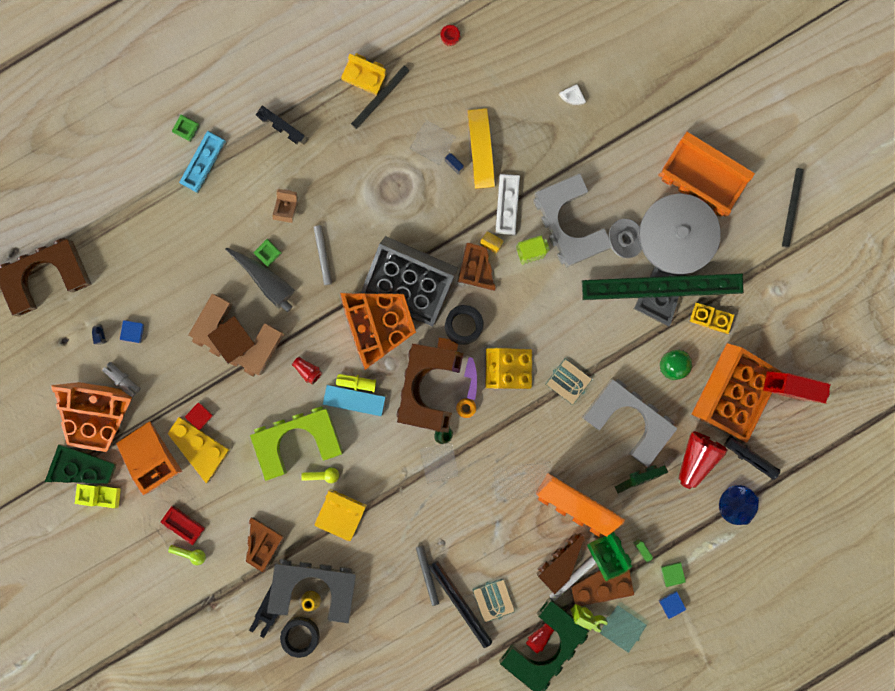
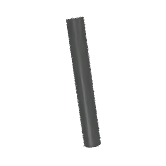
(427, 575)

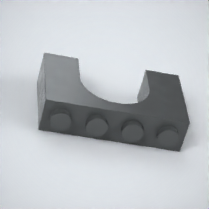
(288, 575)

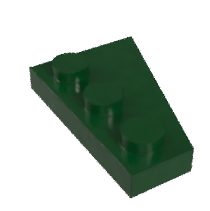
(79, 467)

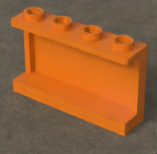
(705, 174)

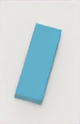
(202, 161)
(354, 400)

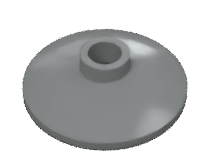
(630, 232)

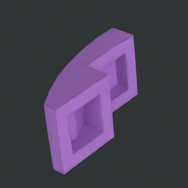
(470, 372)

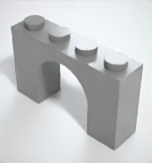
(570, 249)
(657, 428)

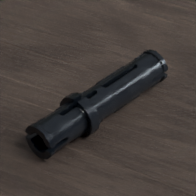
(745, 452)

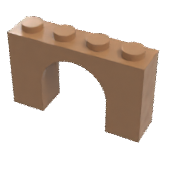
(256, 357)

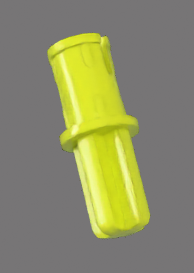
(356, 382)

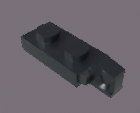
(279, 124)

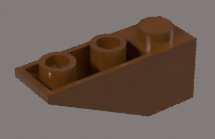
(560, 567)

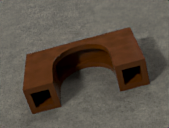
(15, 275)
(421, 362)

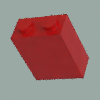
(797, 387)

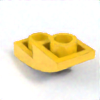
(712, 318)

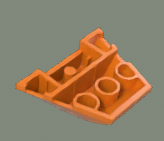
(377, 323)
(90, 413)

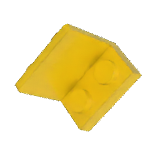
(508, 368)
(340, 515)

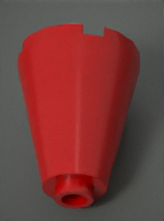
(699, 459)

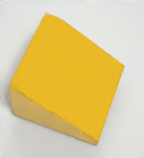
(491, 242)

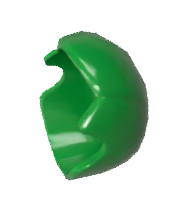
(676, 364)

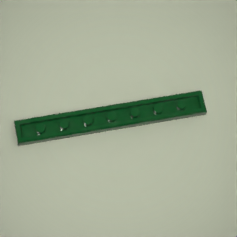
(662, 286)

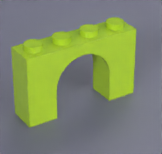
(267, 441)

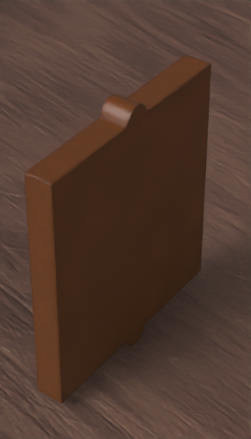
(231, 340)

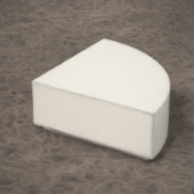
(573, 95)

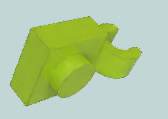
(585, 618)

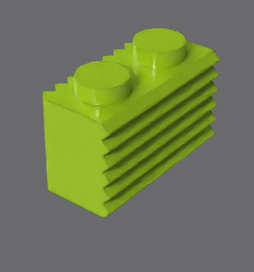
(532, 249)

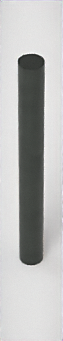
(380, 97)
(792, 207)

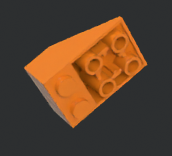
(148, 458)

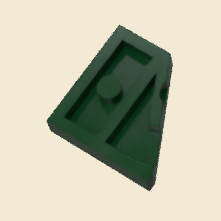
(638, 478)

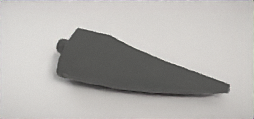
(269, 283)

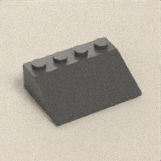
(412, 273)

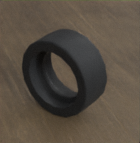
(471, 311)
(288, 648)

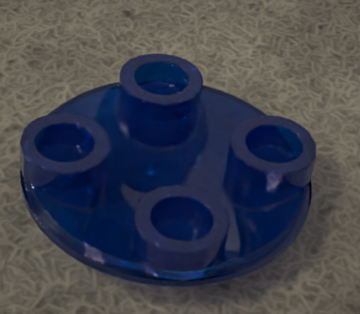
(738, 505)

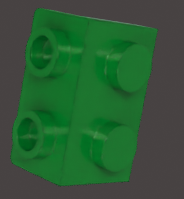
(610, 556)

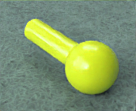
(330, 475)

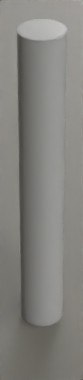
(322, 255)

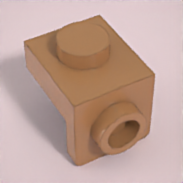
(285, 205)

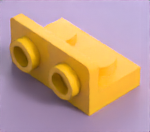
(364, 74)

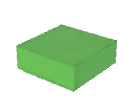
(185, 128)
(267, 252)
(643, 550)
(673, 574)

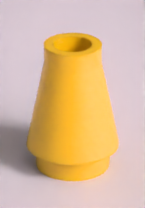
(313, 597)

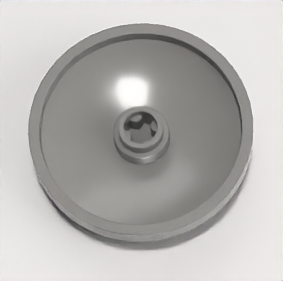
(679, 234)

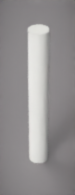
(574, 577)

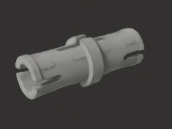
(121, 379)

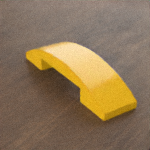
(481, 148)

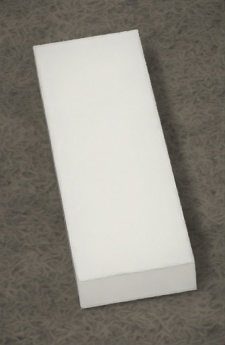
(507, 204)

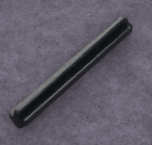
(460, 604)

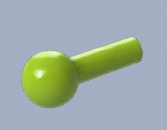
(196, 557)

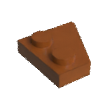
(476, 268)
(262, 544)

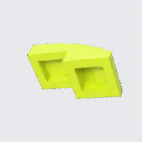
(97, 495)

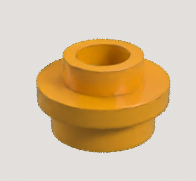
(471, 412)

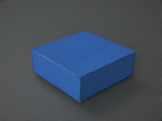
(131, 331)
(672, 604)

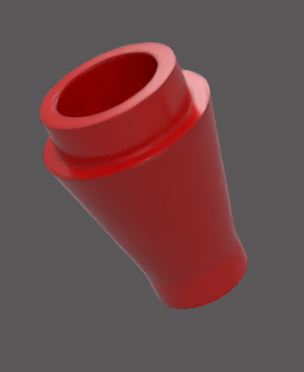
(307, 370)
(539, 639)

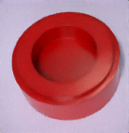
(450, 35)

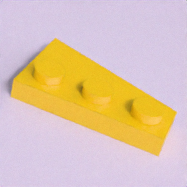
(199, 448)

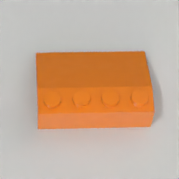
(735, 393)
(578, 505)

